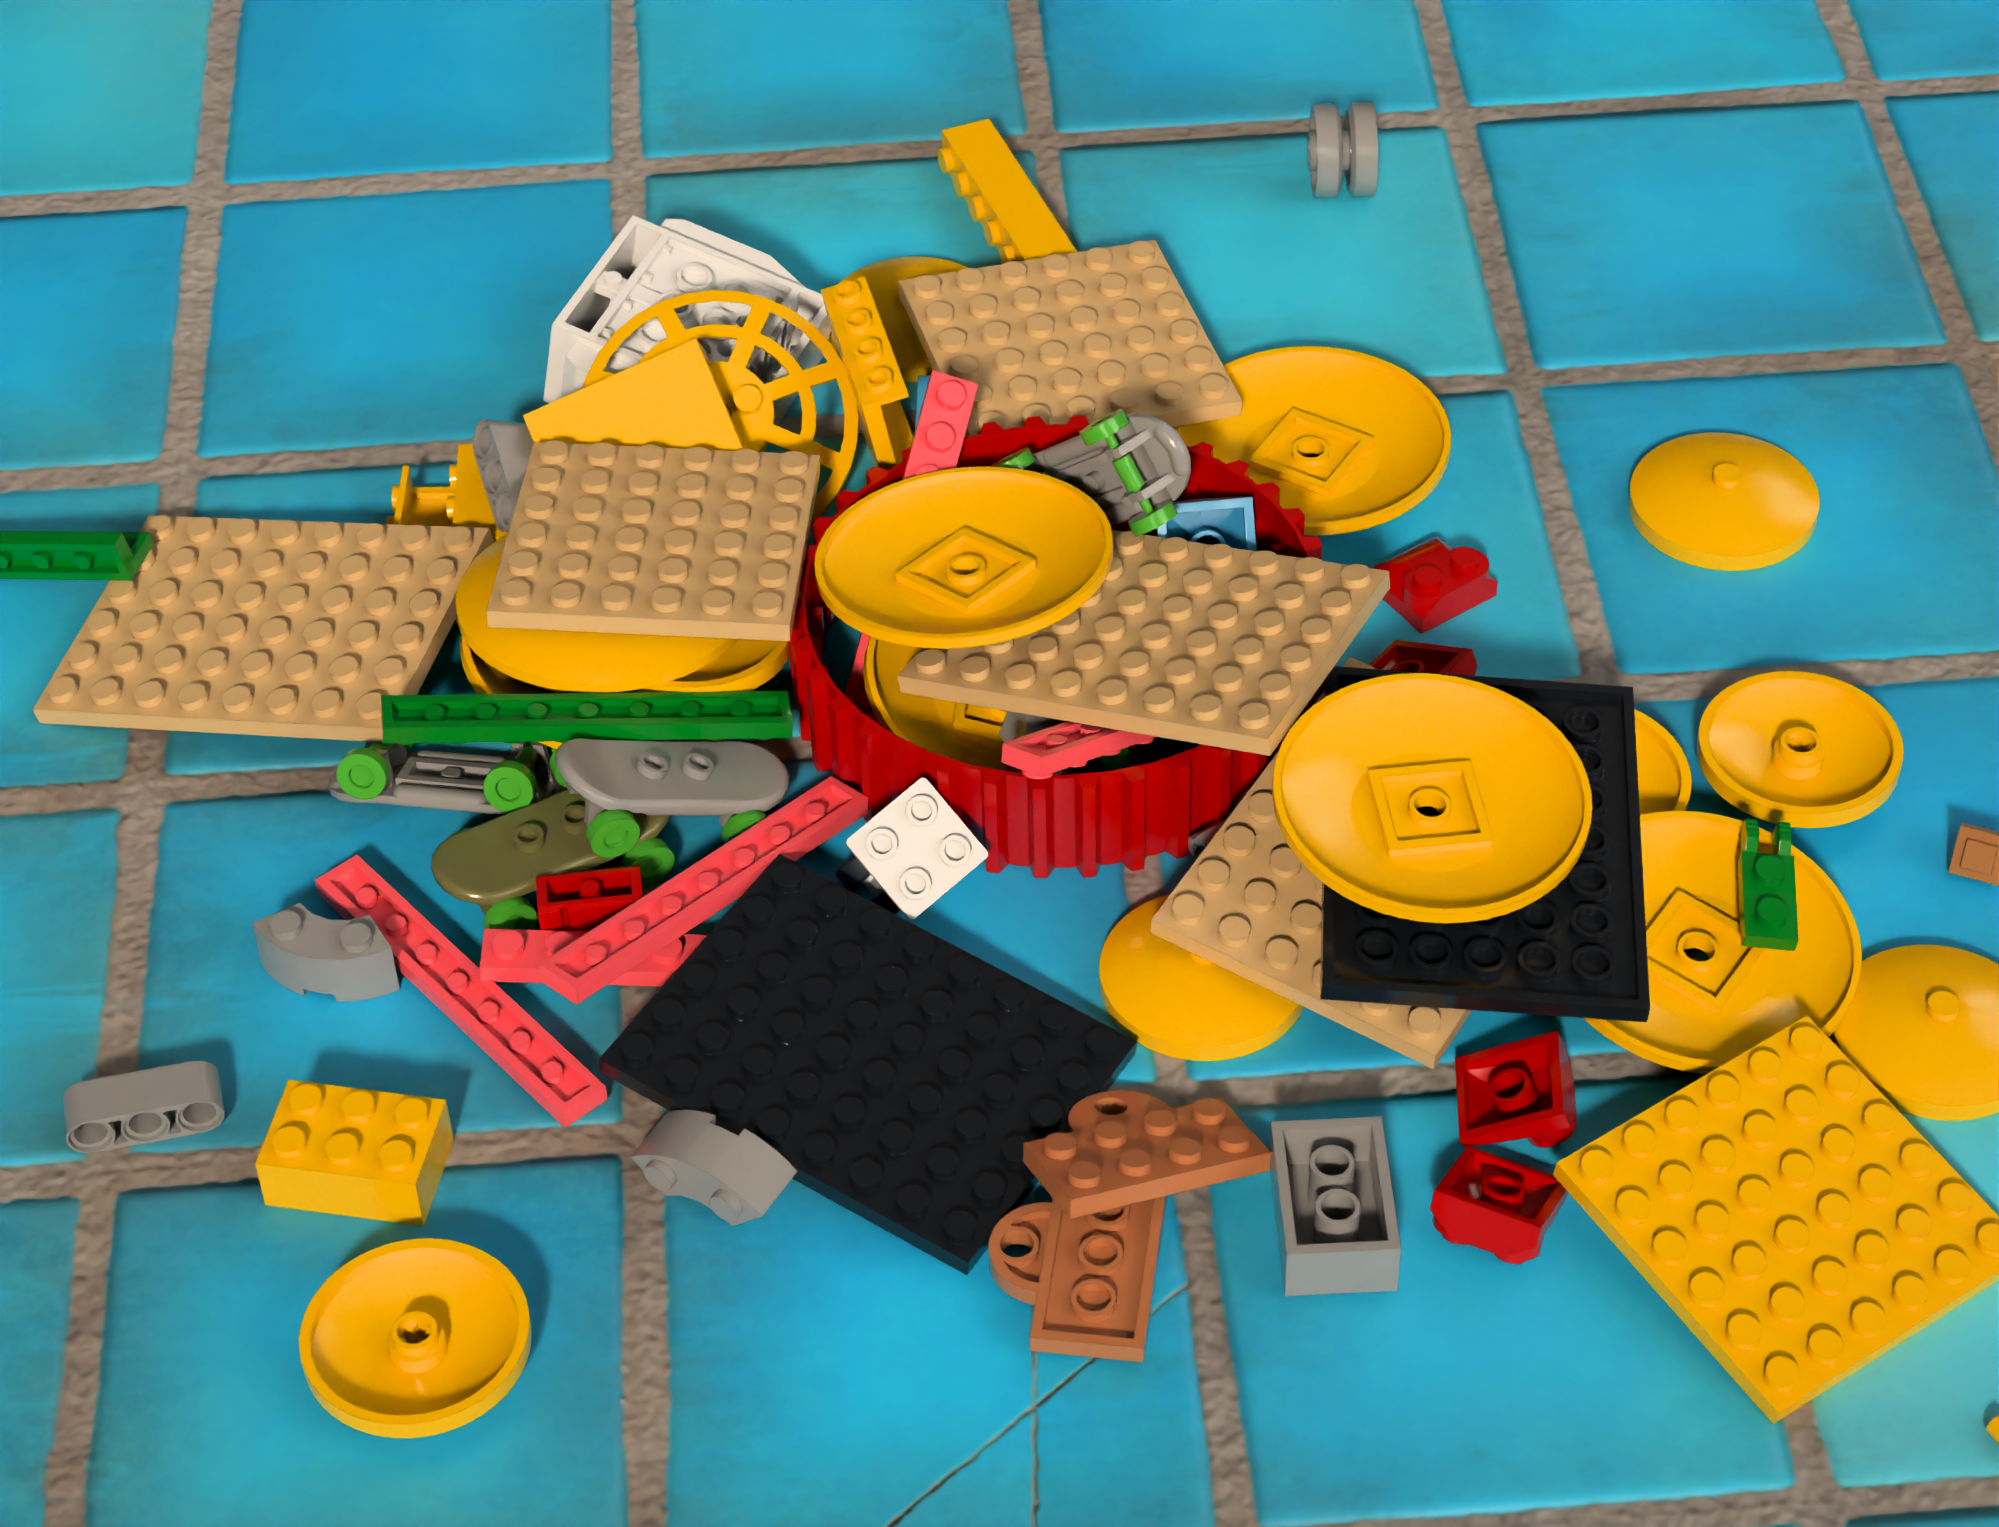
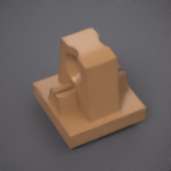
(1976, 854)

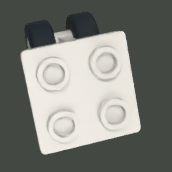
(911, 852)

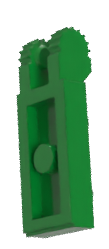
(1767, 890)

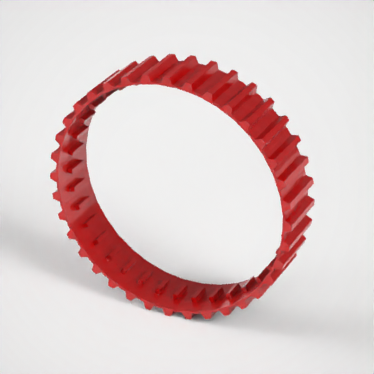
(1020, 819)

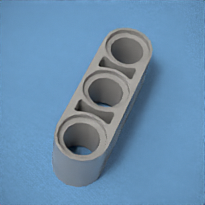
(502, 459)
(143, 1107)

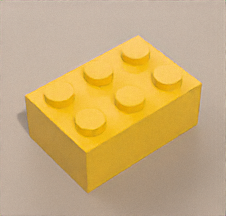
(355, 1152)

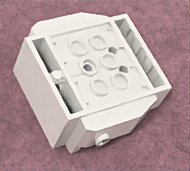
(663, 262)

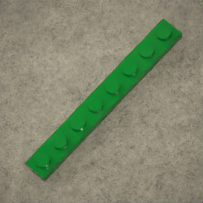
(585, 716)

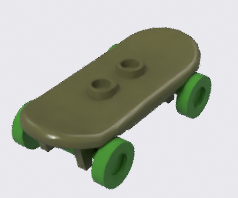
(503, 856)

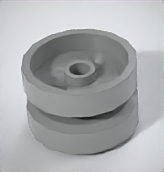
(1339, 150)

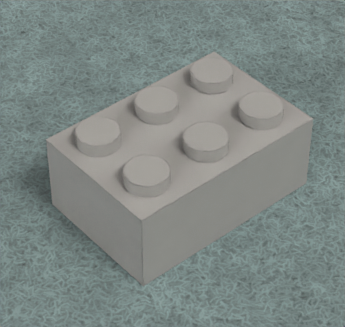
(1334, 1206)

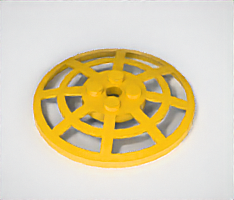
(743, 392)

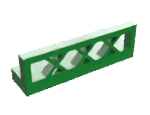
(72, 555)

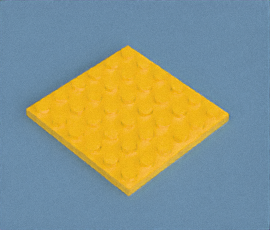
(1788, 1216)

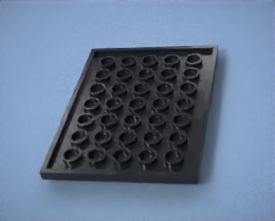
(1560, 956)
(869, 1058)

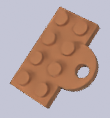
(1140, 1149)
(1083, 1275)

